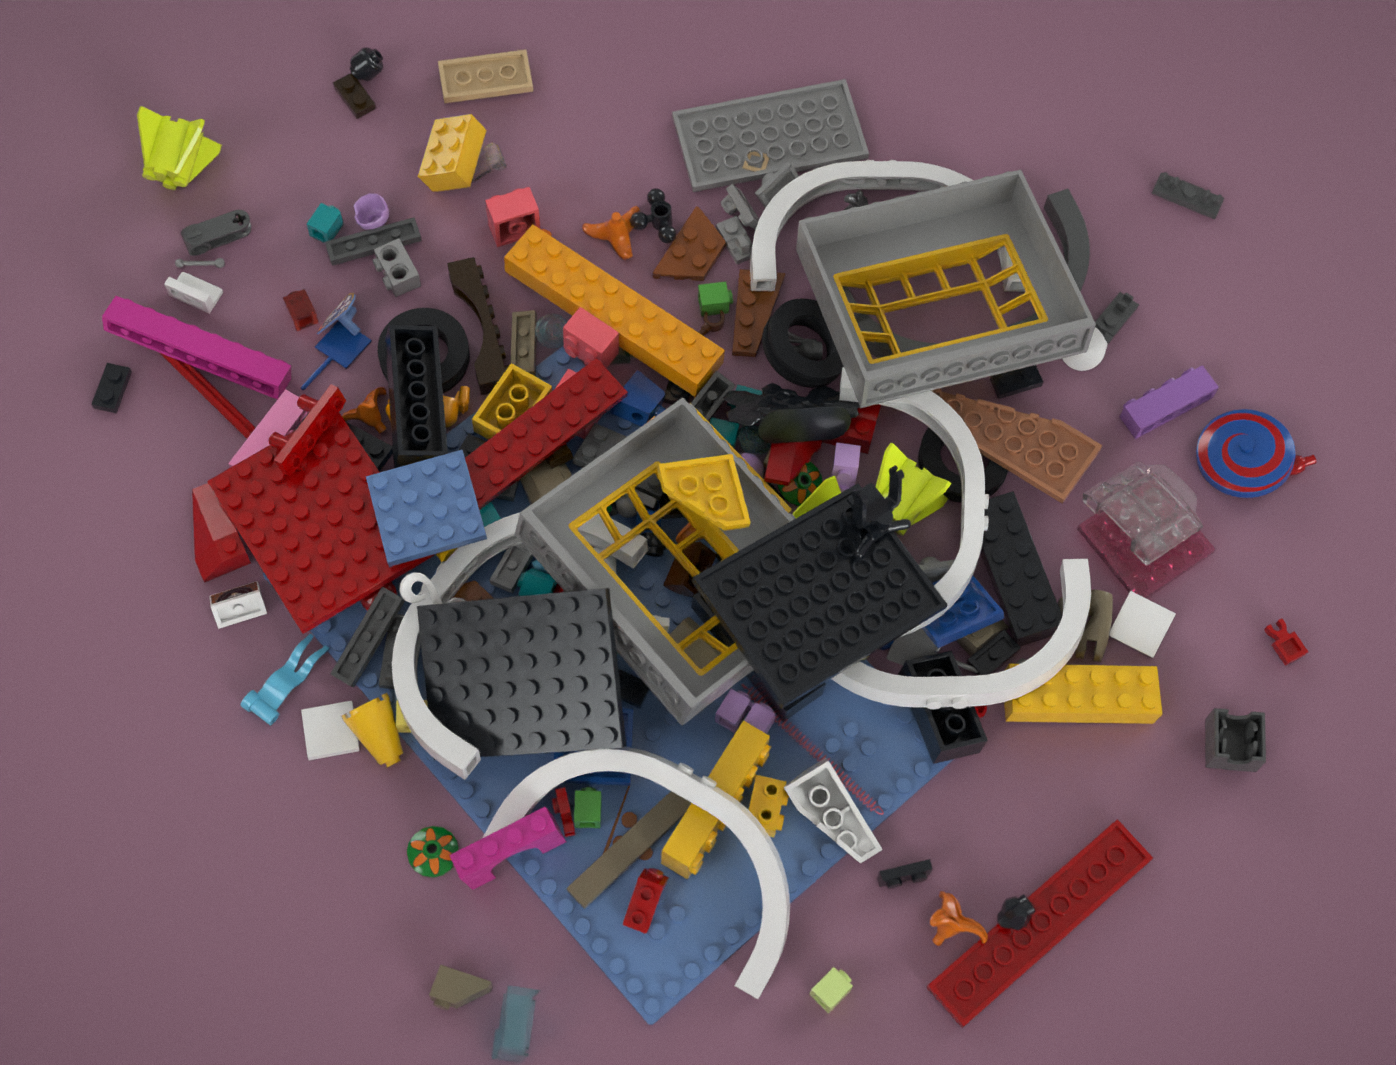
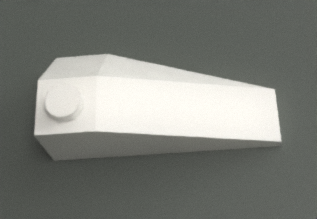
(828, 805)

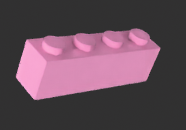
(281, 418)

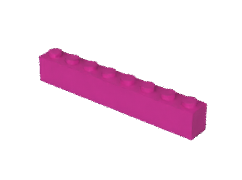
(197, 347)

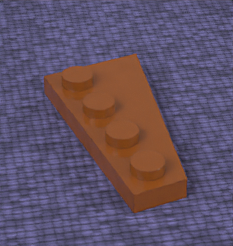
(752, 314)

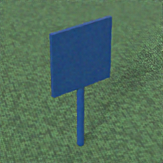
(339, 346)

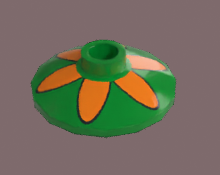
(797, 492)
(434, 863)

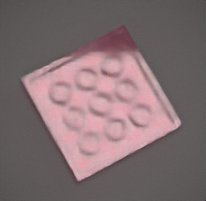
(1114, 549)

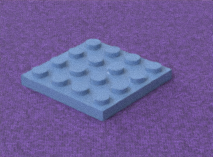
(426, 508)

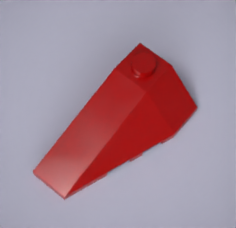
(860, 429)
(788, 459)
(215, 537)

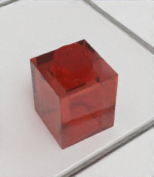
(300, 309)

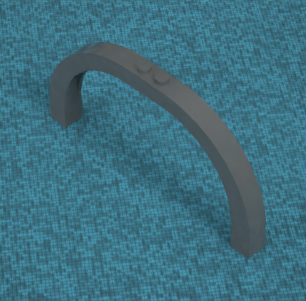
(1076, 248)

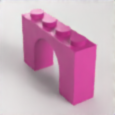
(478, 859)

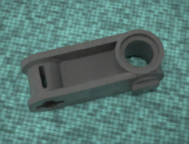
(216, 232)

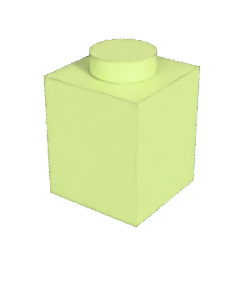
(831, 989)

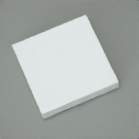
(1141, 624)
(326, 731)

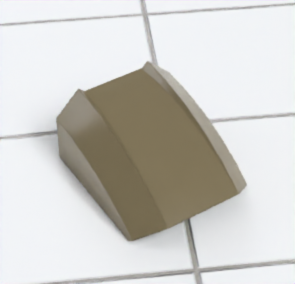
(543, 480)
(699, 651)

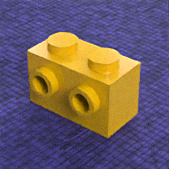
(766, 803)

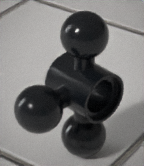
(659, 207)

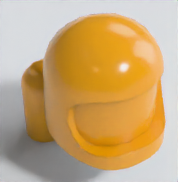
(454, 405)

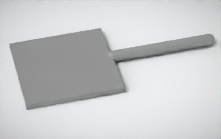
(914, 646)

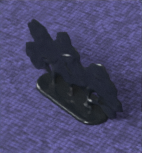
(793, 416)

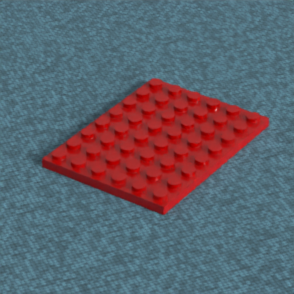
(314, 528)

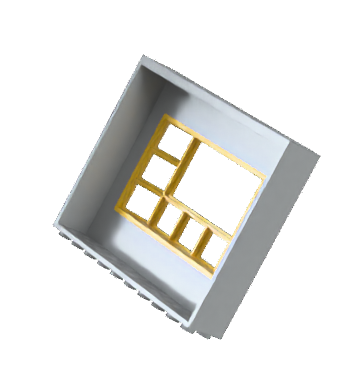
(926, 236)
(552, 537)

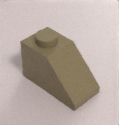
(976, 640)
(457, 988)

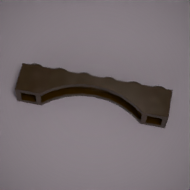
(467, 285)

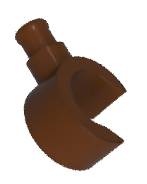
(713, 327)

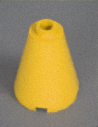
(376, 729)

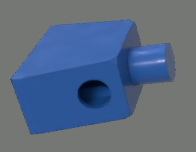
(642, 402)

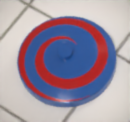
(1245, 453)

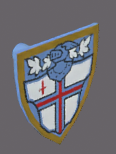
(344, 314)

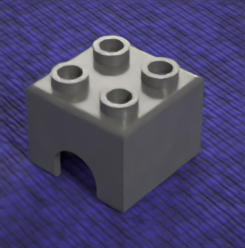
(1235, 741)

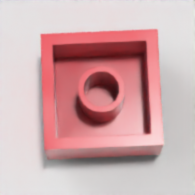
(512, 215)
(590, 339)

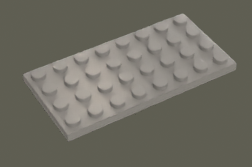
(794, 126)

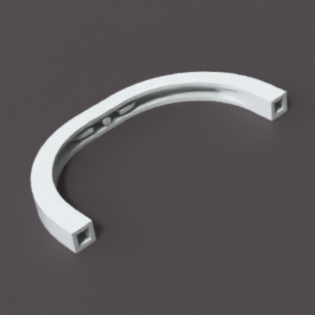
(840, 177)
(959, 440)
(449, 578)
(991, 688)
(699, 792)

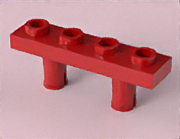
(304, 438)

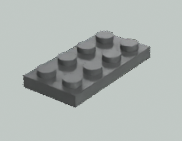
(601, 440)

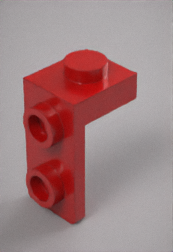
(645, 899)

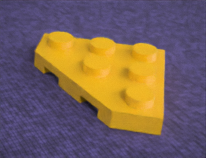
(708, 488)

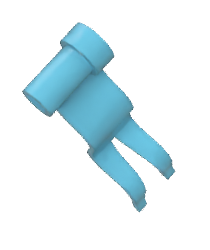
(281, 684)

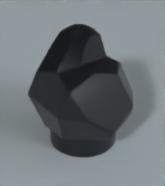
(1015, 912)

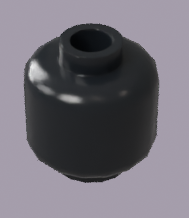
(366, 64)

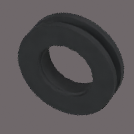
(449, 331)
(789, 362)
(931, 460)

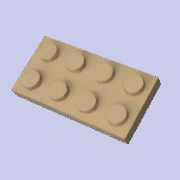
(485, 76)

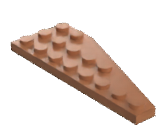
(1031, 447)

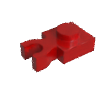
(1286, 645)
(561, 806)

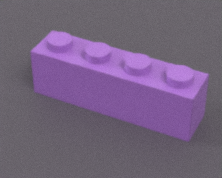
(1168, 401)

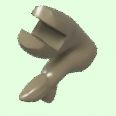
(1098, 626)

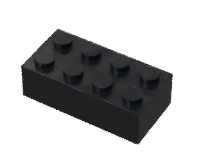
(947, 730)

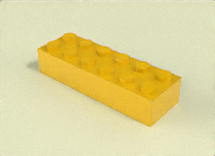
(1092, 696)
(732, 774)

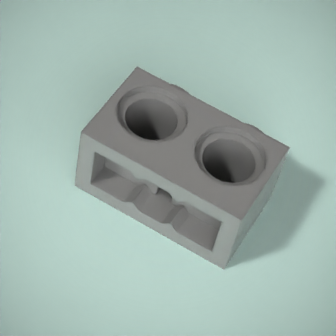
(398, 267)

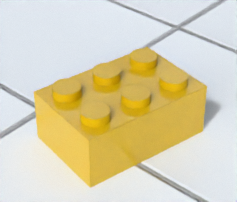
(452, 153)
(508, 400)

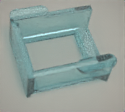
(515, 1025)

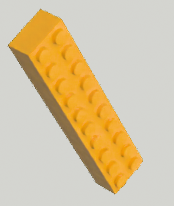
(642, 326)

